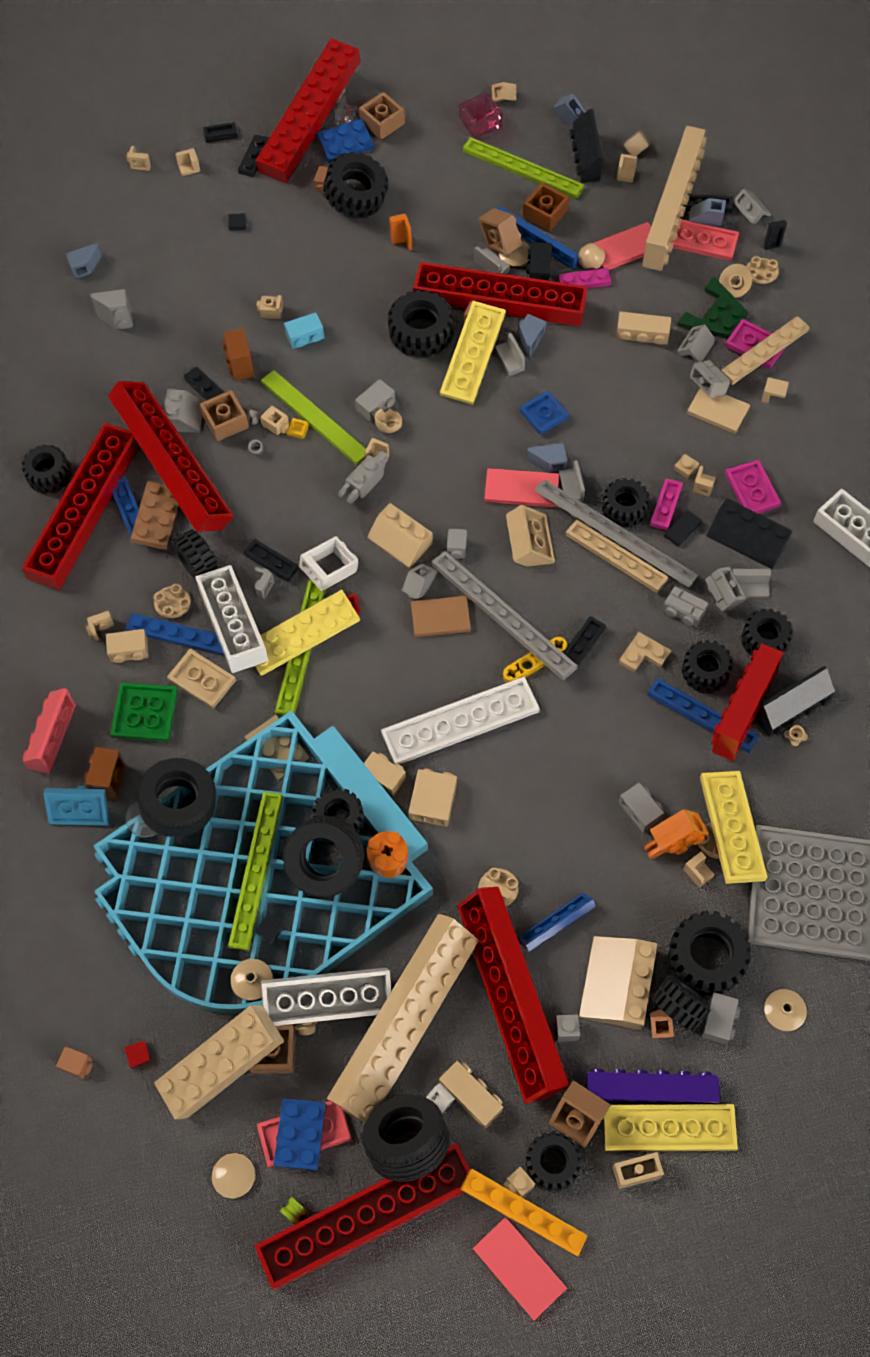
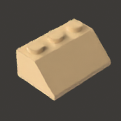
(400, 535)
(529, 537)

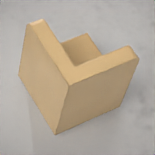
(504, 91)
(637, 143)
(187, 162)
(627, 168)
(775, 388)
(375, 447)
(703, 483)
(698, 870)

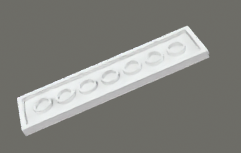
(460, 721)

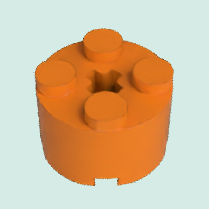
(389, 843)

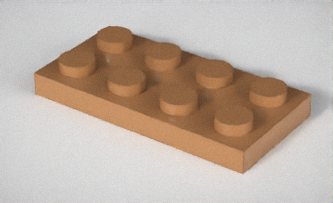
(155, 517)

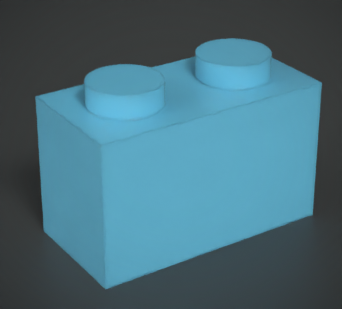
(304, 330)

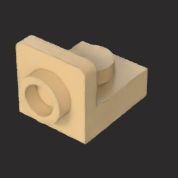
(138, 160)
(99, 622)

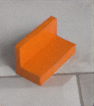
(400, 230)

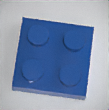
(544, 412)

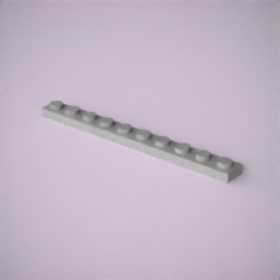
(617, 533)
(504, 615)

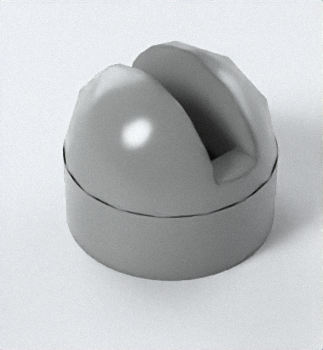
(253, 416)
(255, 444)

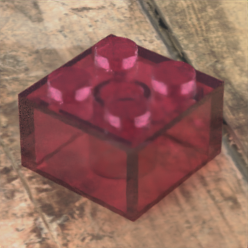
(480, 115)

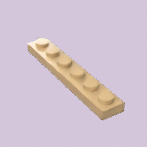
(765, 350)
(617, 556)

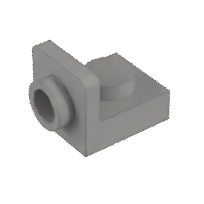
(264, 582)

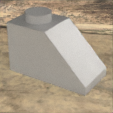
(419, 581)

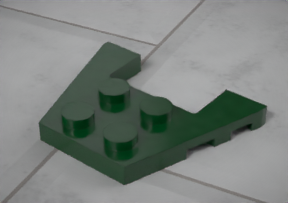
(722, 316)

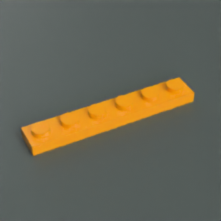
(523, 1212)

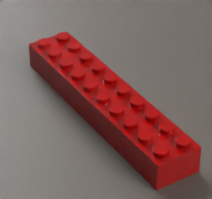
(308, 110)
(515, 294)
(170, 456)
(80, 507)
(513, 996)
(358, 1221)

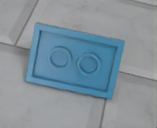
(76, 806)

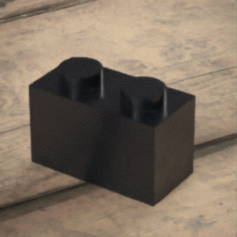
(540, 261)

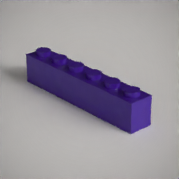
(654, 1088)

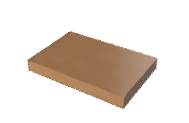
(440, 616)

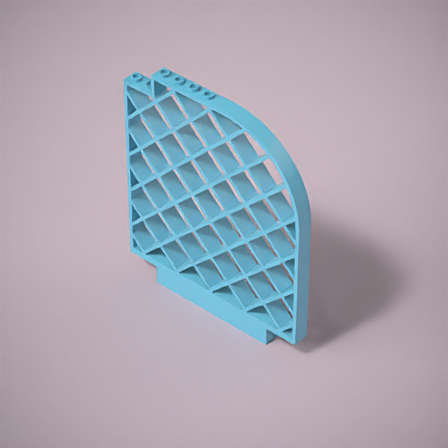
(347, 772)

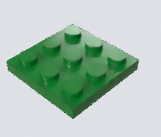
(144, 712)

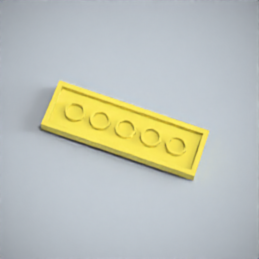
(472, 352)
(307, 630)
(733, 827)
(670, 1128)

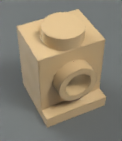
(270, 307)
(275, 421)
(519, 1183)

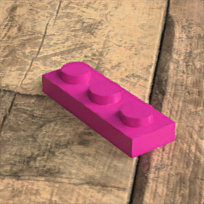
(588, 278)
(666, 504)

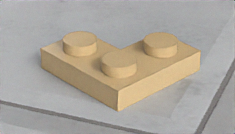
(644, 648)

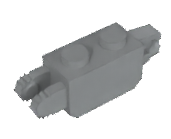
(364, 477)

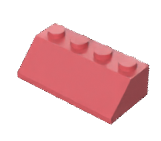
(49, 731)

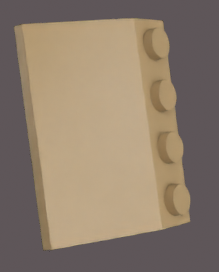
(618, 981)

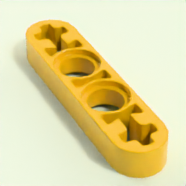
(537, 664)

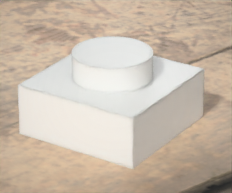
(441, 1097)

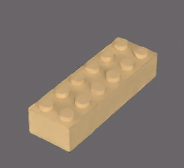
(218, 1062)

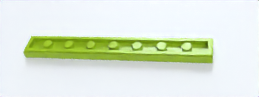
(522, 167)
(317, 419)
(297, 666)
(255, 871)

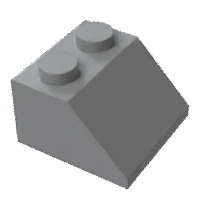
(113, 308)
(183, 410)

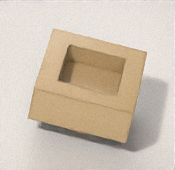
(686, 466)

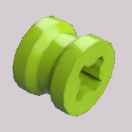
(293, 1211)

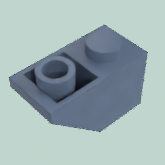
(708, 212)
(84, 260)
(548, 457)

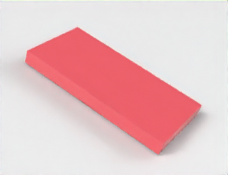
(706, 240)
(624, 246)
(517, 487)
(334, 1132)
(519, 1269)

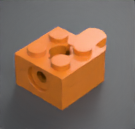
(677, 834)

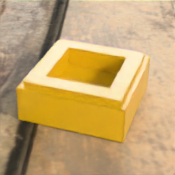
(297, 428)

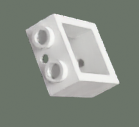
(317, 575)

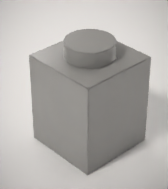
(457, 543)
(567, 1028)

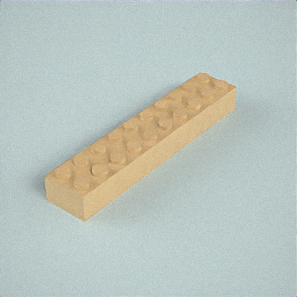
(674, 198)
(403, 1018)

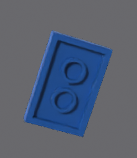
(345, 139)
(300, 1134)

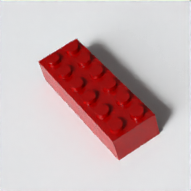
(745, 702)

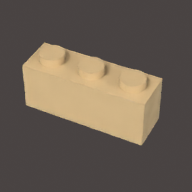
(643, 328)
(472, 1094)

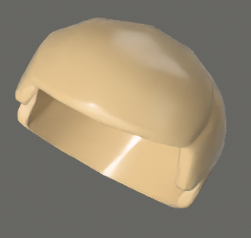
(591, 256)
(388, 421)

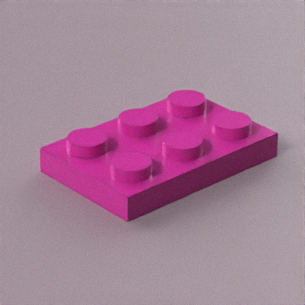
(746, 337)
(753, 487)

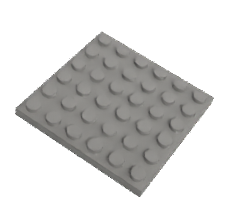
(812, 893)

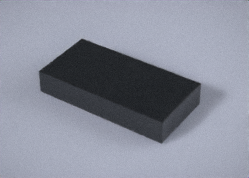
(220, 132)
(775, 234)
(682, 528)

